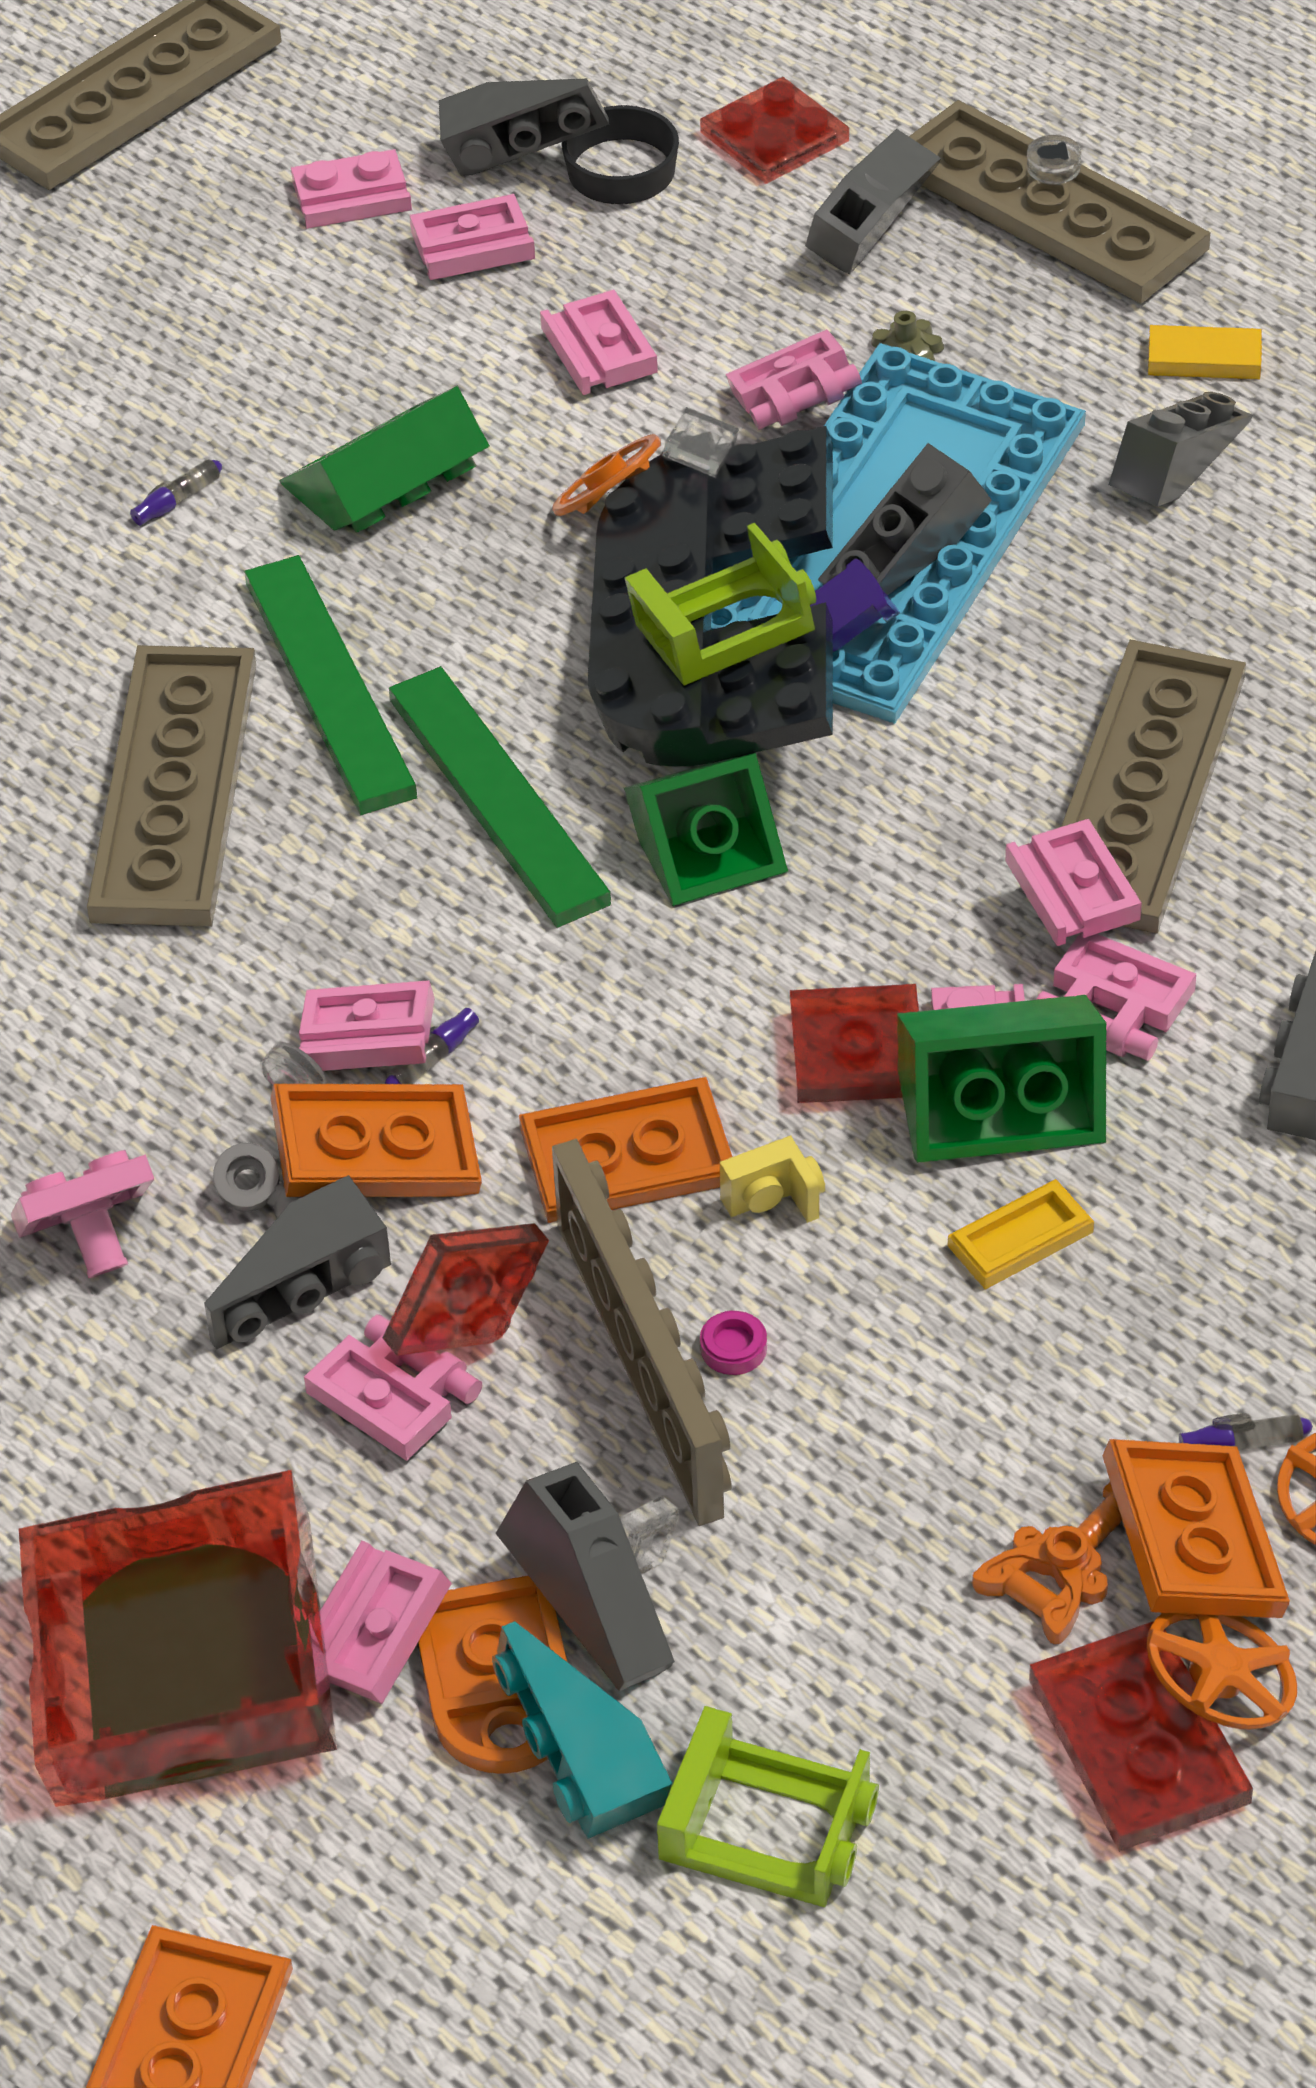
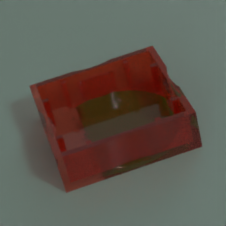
(175, 1640)

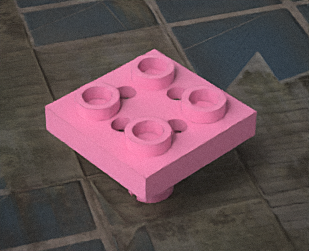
(85, 1206)

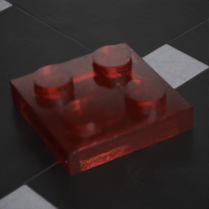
(774, 130)
(848, 1041)
(465, 1288)

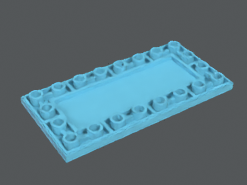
(877, 430)

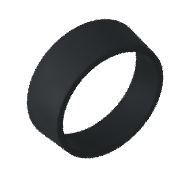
(625, 123)

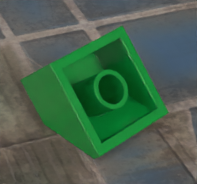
(707, 828)

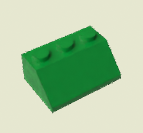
(390, 462)
(1003, 1077)

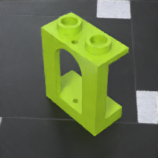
(667, 616)
(717, 1756)

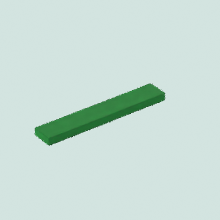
(330, 685)
(500, 797)

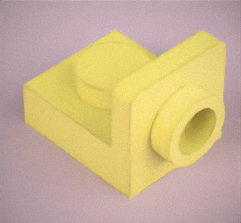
(768, 1174)

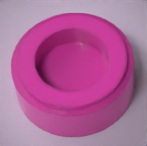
(733, 1342)

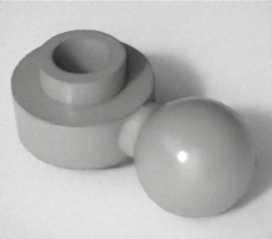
(267, 1191)

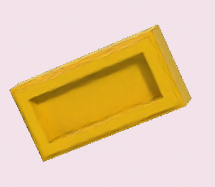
(1205, 352)
(1020, 1233)

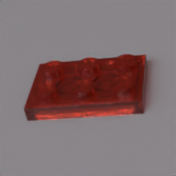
(1133, 1743)

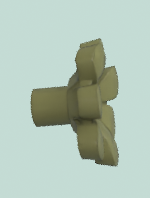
(910, 335)

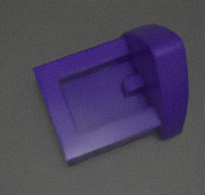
(854, 602)

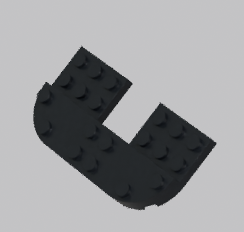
(683, 531)

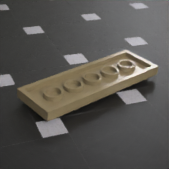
(131, 86)
(1081, 222)
(1155, 763)
(172, 787)
(642, 1333)

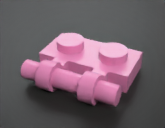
(794, 380)
(1128, 983)
(385, 1400)

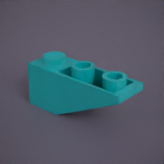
(593, 1742)

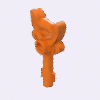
(1059, 1552)

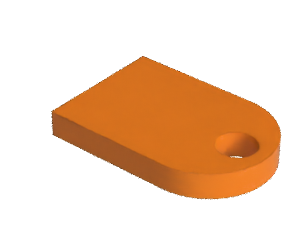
(460, 1673)

